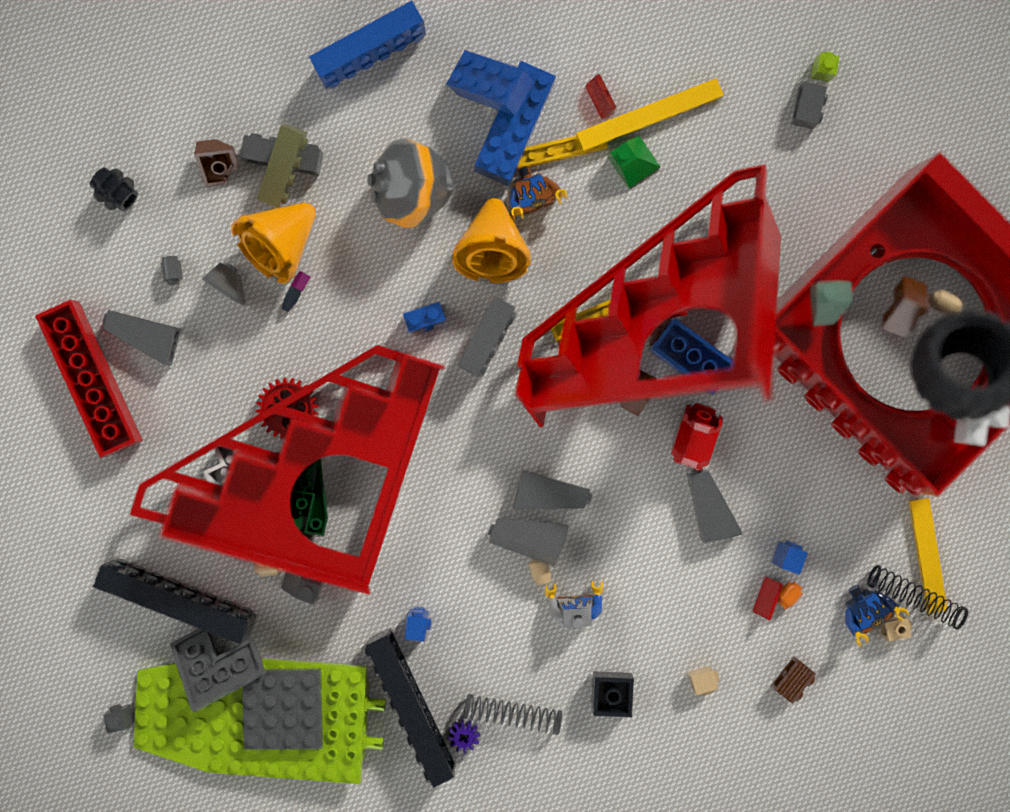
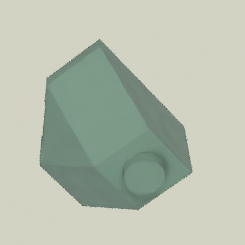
(829, 301)

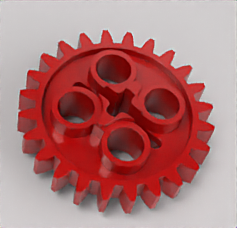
(276, 422)

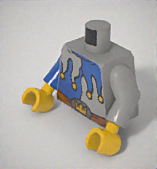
(575, 610)

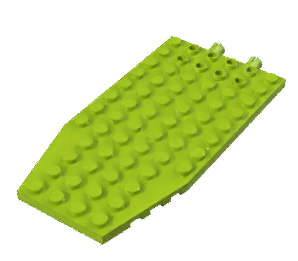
(215, 734)

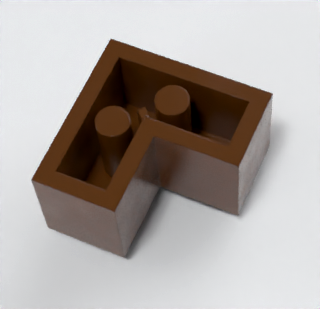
(907, 307)

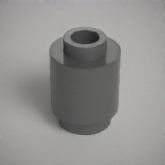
(171, 270)

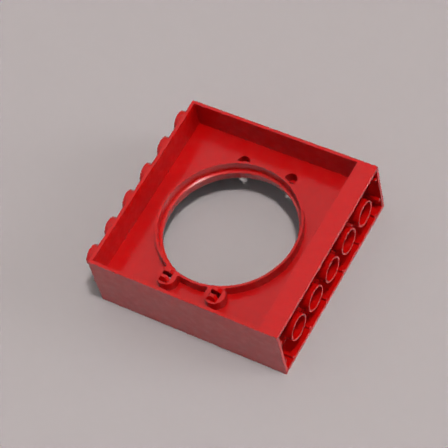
(923, 215)

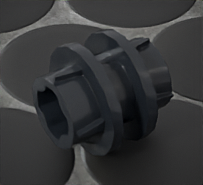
(113, 189)

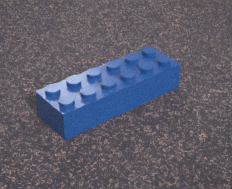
(369, 45)
(511, 133)

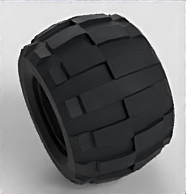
(971, 334)

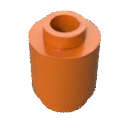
(790, 594)

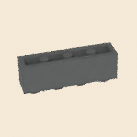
(259, 150)

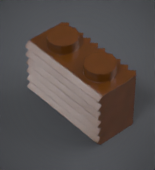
(793, 680)

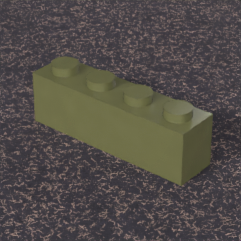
(282, 165)

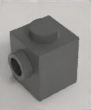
(118, 718)

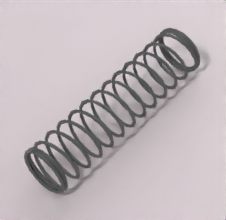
(557, 719)

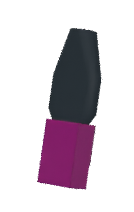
(293, 294)

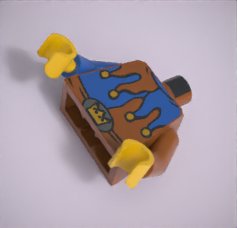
(533, 193)

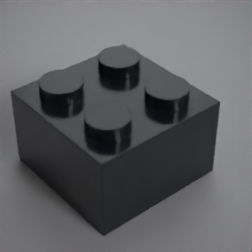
(612, 694)

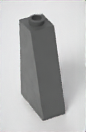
(147, 336)
(549, 493)
(711, 510)
(530, 538)

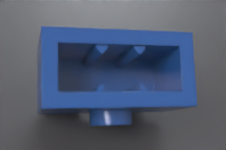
(424, 318)
(789, 557)
(417, 624)

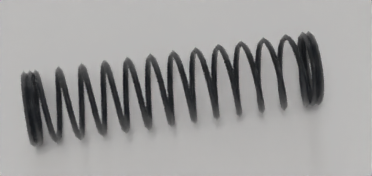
(953, 624)

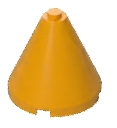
(275, 238)
(492, 246)

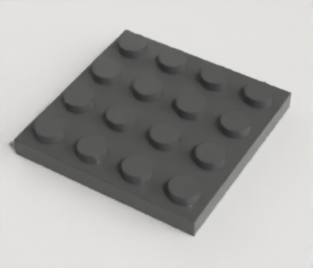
(284, 710)

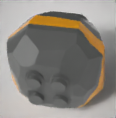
(410, 183)

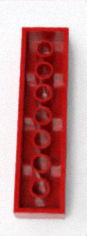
(89, 378)

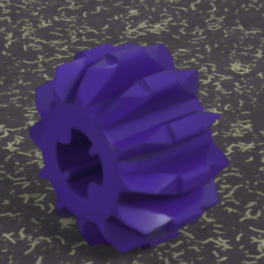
(462, 742)

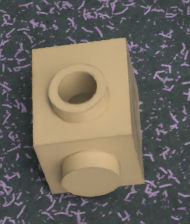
(895, 629)
(704, 680)

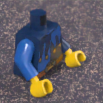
(868, 611)

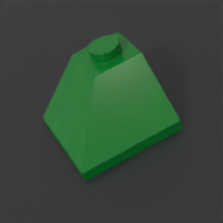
(633, 161)

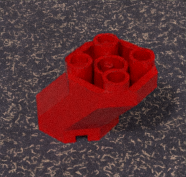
(696, 436)

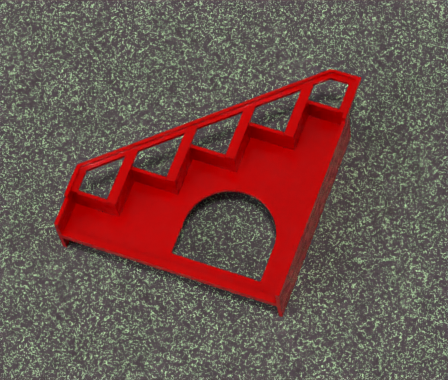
(726, 272)
(252, 509)

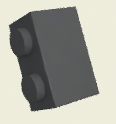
(809, 105)

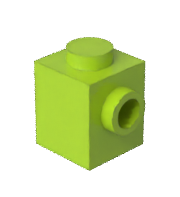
(825, 66)

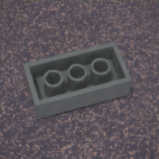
(486, 337)

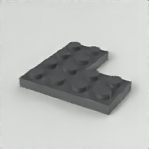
(211, 676)

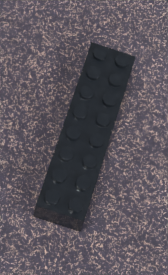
(175, 600)
(410, 707)

